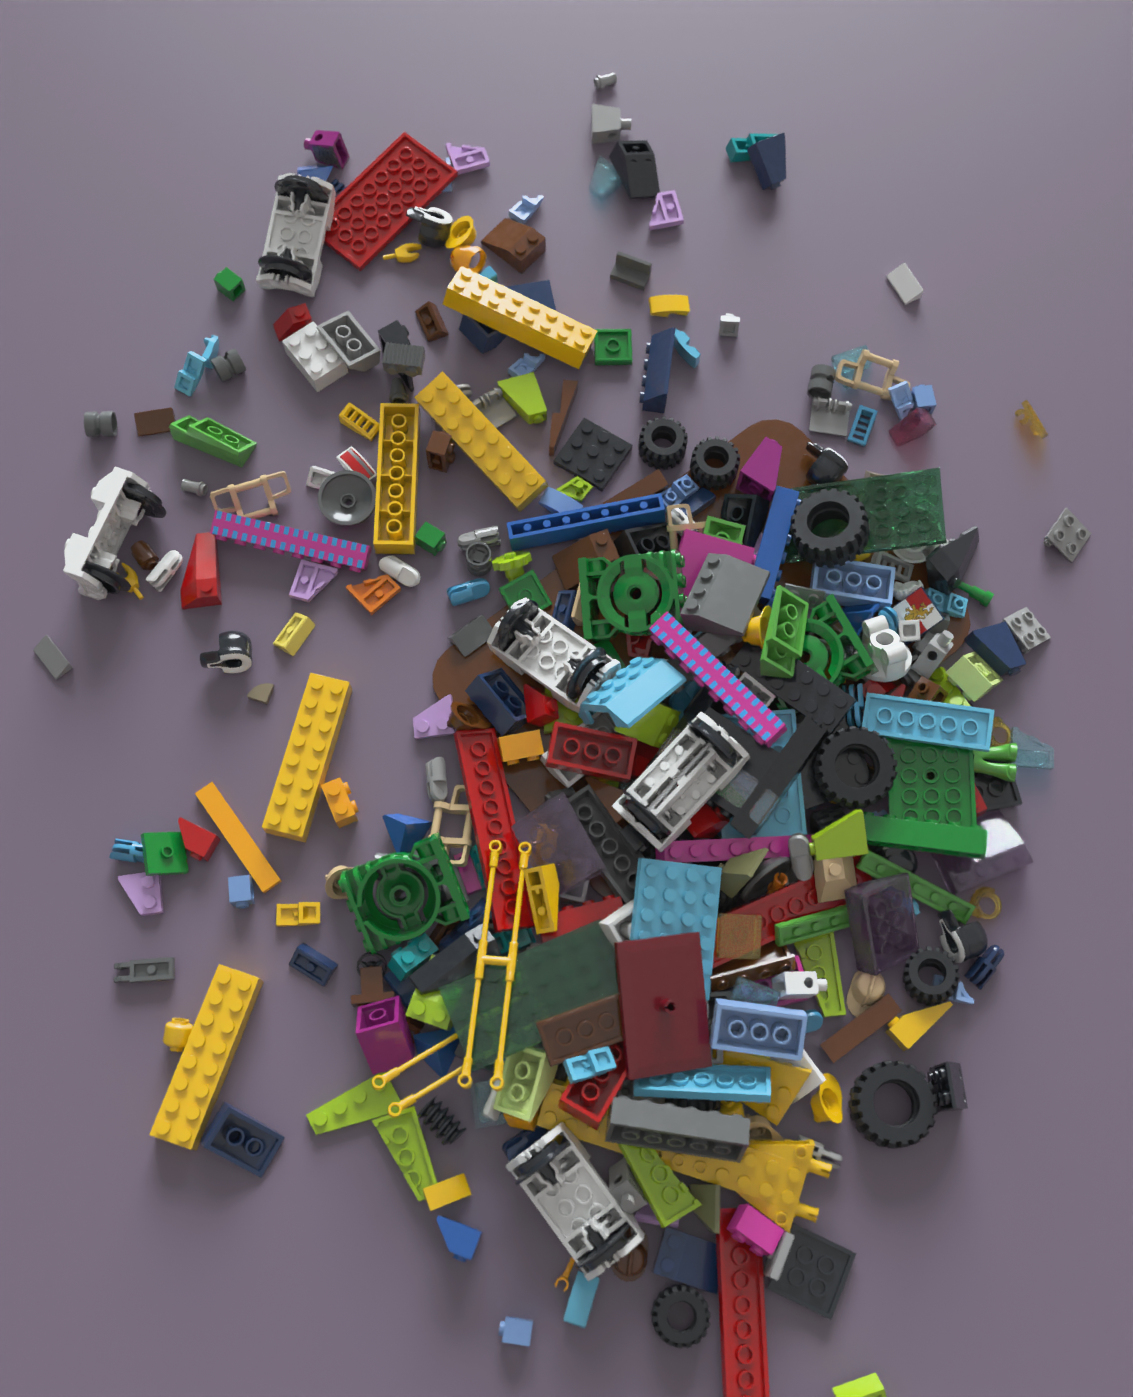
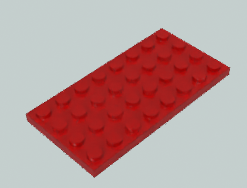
(376, 202)

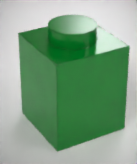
(229, 284)
(430, 538)

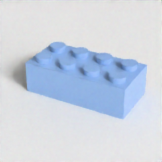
(855, 583)
(758, 1029)

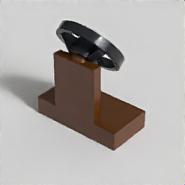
(371, 981)

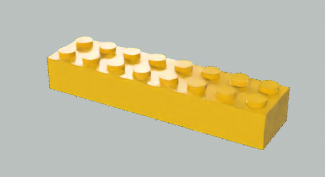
(519, 317)
(481, 441)
(397, 478)
(307, 758)
(206, 1058)

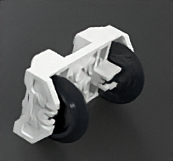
(296, 234)
(94, 559)
(550, 653)
(575, 1201)

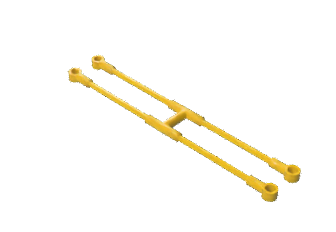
(483, 960)
(405, 1103)

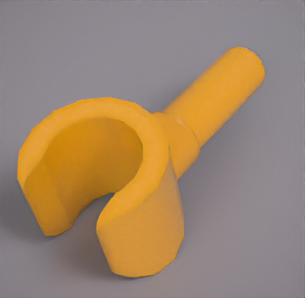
(566, 1274)

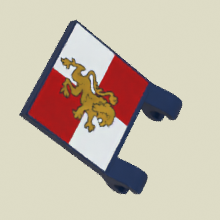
(919, 607)

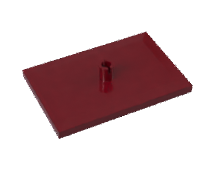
(656, 976)

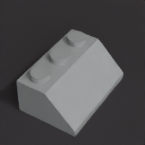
(350, 342)

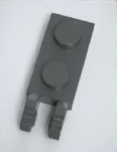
(147, 970)

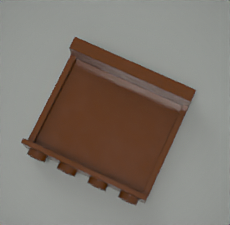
(772, 962)

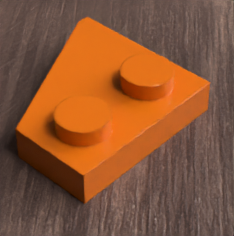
(374, 592)

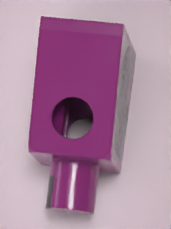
(328, 148)

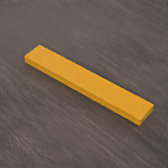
(238, 837)

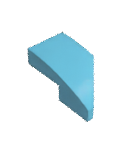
(211, 350)

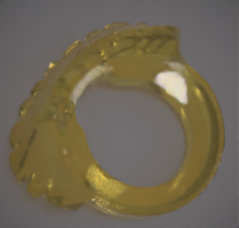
(998, 722)
(985, 892)

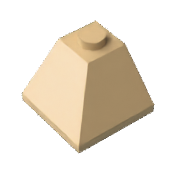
(833, 877)

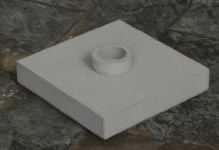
(775, 1262)

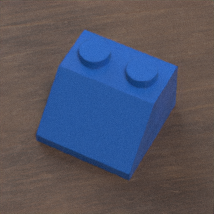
(459, 1238)

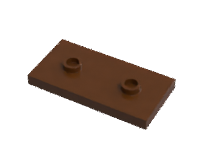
(581, 1029)

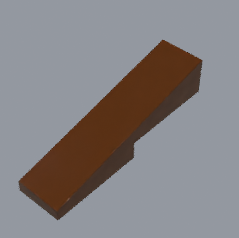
(569, 392)
(650, 485)
(860, 1028)

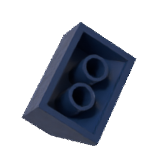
(499, 700)

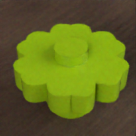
(512, 563)

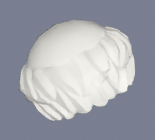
(901, 590)

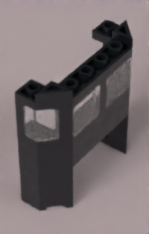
(765, 776)

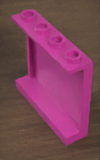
(696, 547)

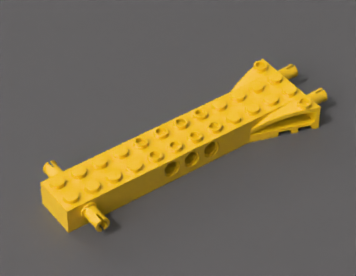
(766, 1177)

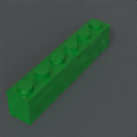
(926, 836)

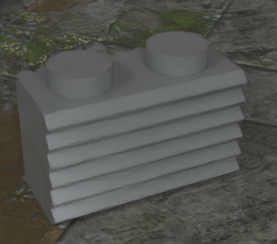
(403, 359)

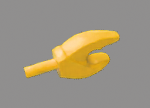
(402, 255)
(132, 578)

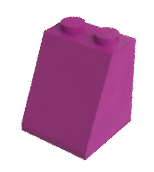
(761, 470)
(384, 1034)

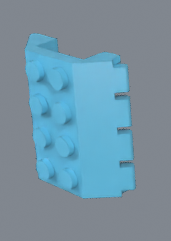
(633, 691)

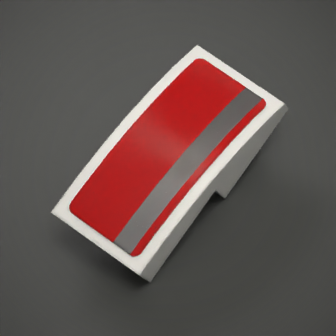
(354, 461)

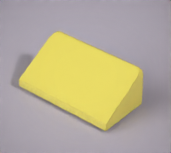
(294, 633)

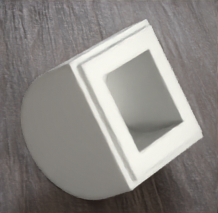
(909, 630)

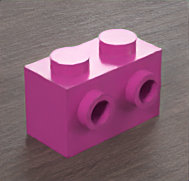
(755, 1230)

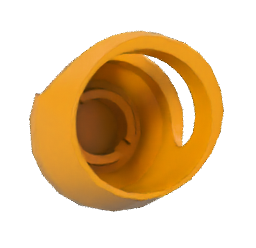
(462, 257)

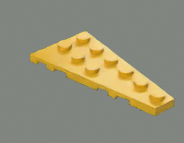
(785, 1082)

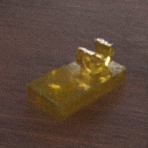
(1036, 427)

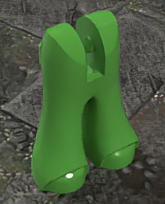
(1002, 753)

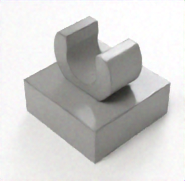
(729, 325)

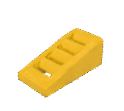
(348, 417)

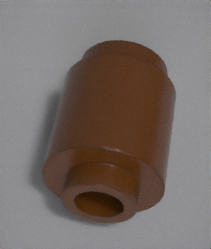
(144, 555)

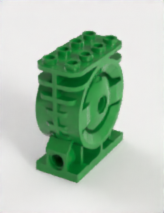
(666, 567)
(858, 664)
(381, 931)

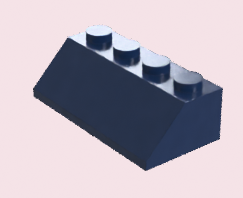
(658, 371)

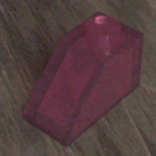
(912, 426)

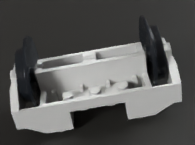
(696, 769)

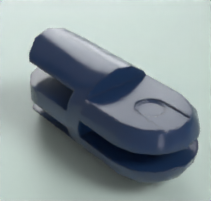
(985, 966)
(522, 1141)

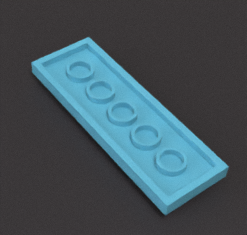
(929, 722)
(710, 1083)

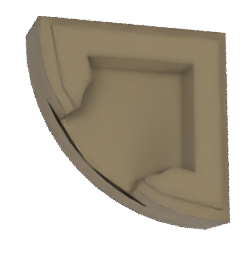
(261, 693)

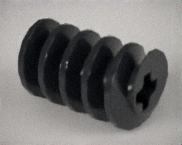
(441, 1122)

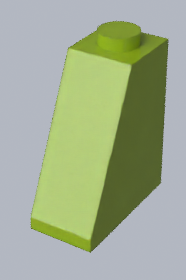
(525, 397)
(841, 838)

